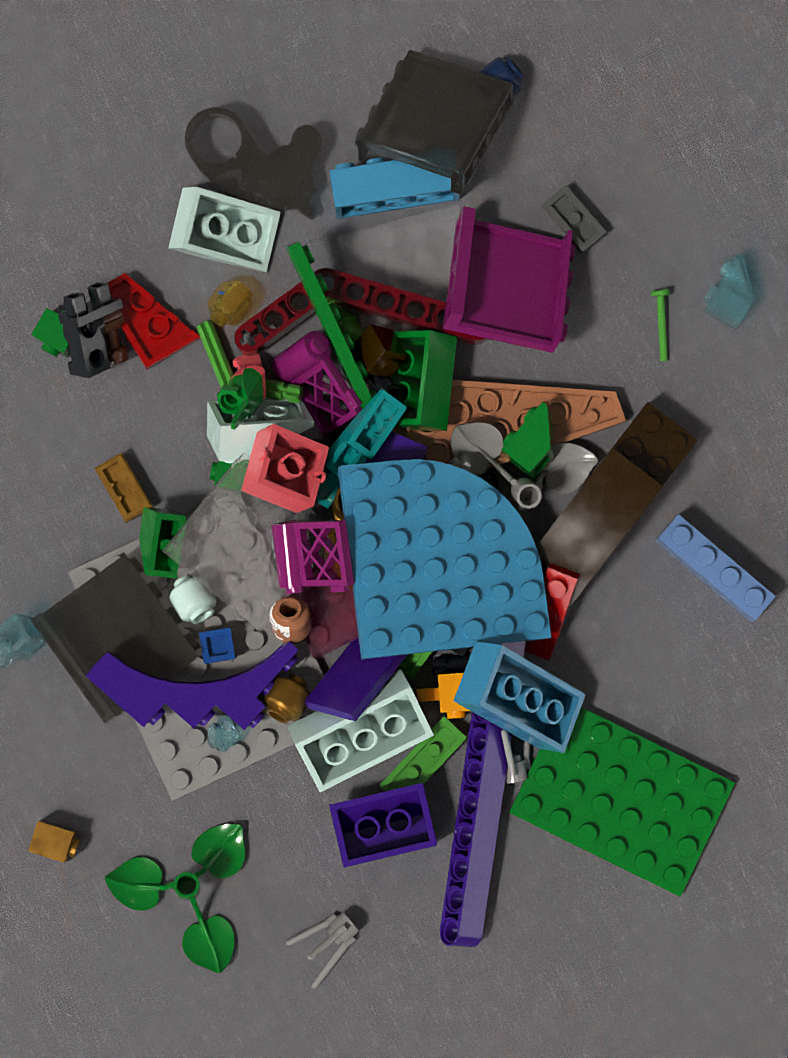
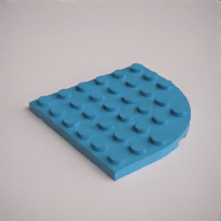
(438, 560)

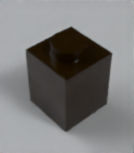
(380, 351)

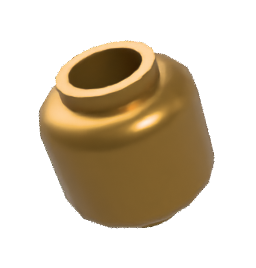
(286, 698)

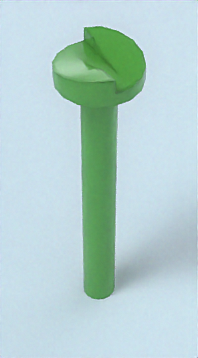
(661, 322)

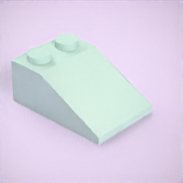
(224, 229)
(231, 443)

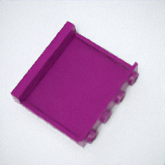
(508, 284)

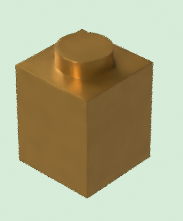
(54, 841)

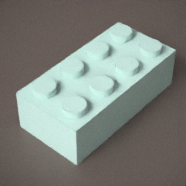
(342, 748)

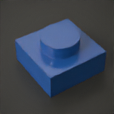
(217, 645)

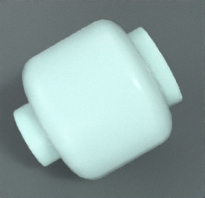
(192, 600)

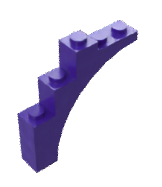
(193, 701)

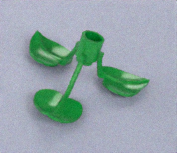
(217, 850)

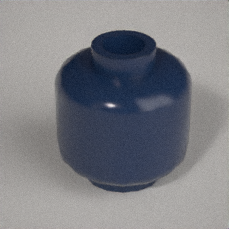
(506, 71)

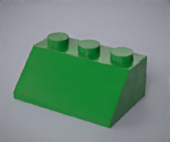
(425, 379)

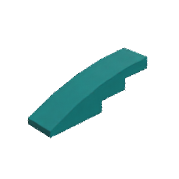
(359, 441)

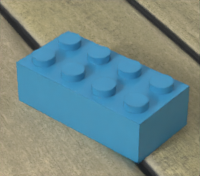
(385, 187)
(519, 697)

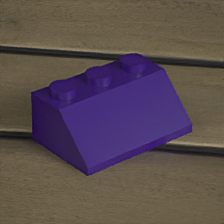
(383, 825)

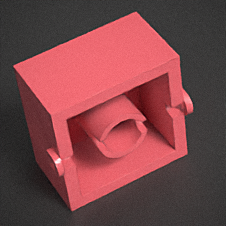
(285, 468)

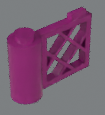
(308, 359)
(295, 555)

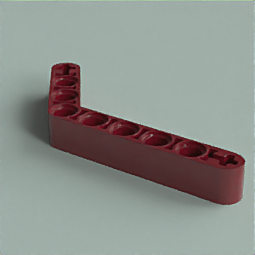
(338, 296)

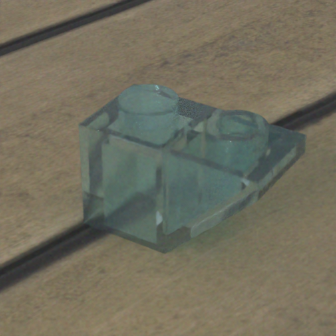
(733, 295)

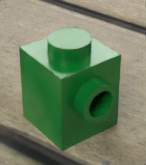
(50, 334)

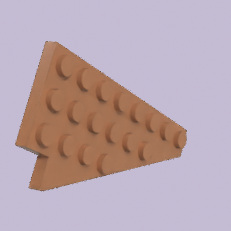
(504, 406)

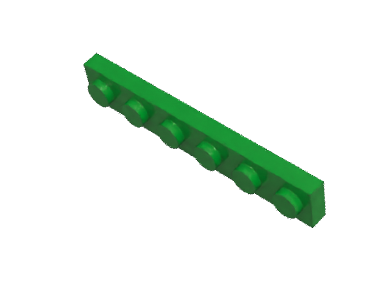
(328, 317)

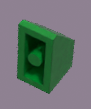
(156, 531)

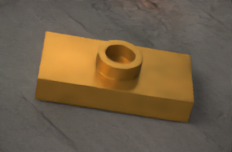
(123, 487)

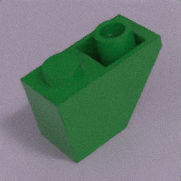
(532, 443)

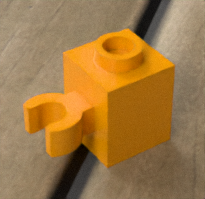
(445, 693)

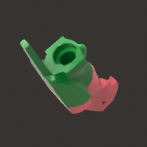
(245, 389)

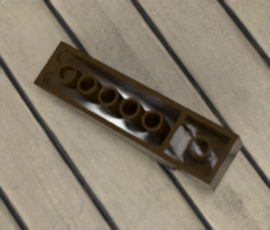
(615, 495)

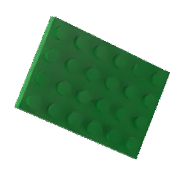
(625, 801)

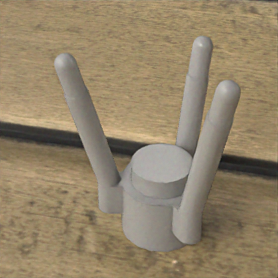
(516, 766)
(340, 930)

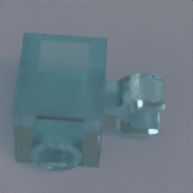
(19, 639)

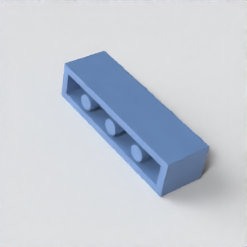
(715, 568)

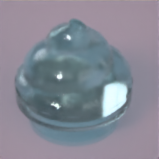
(223, 735)

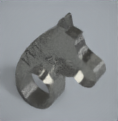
(272, 181)

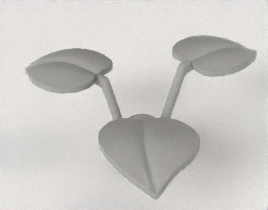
(562, 474)

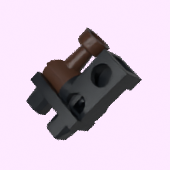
(90, 328)

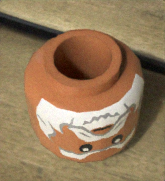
(290, 619)

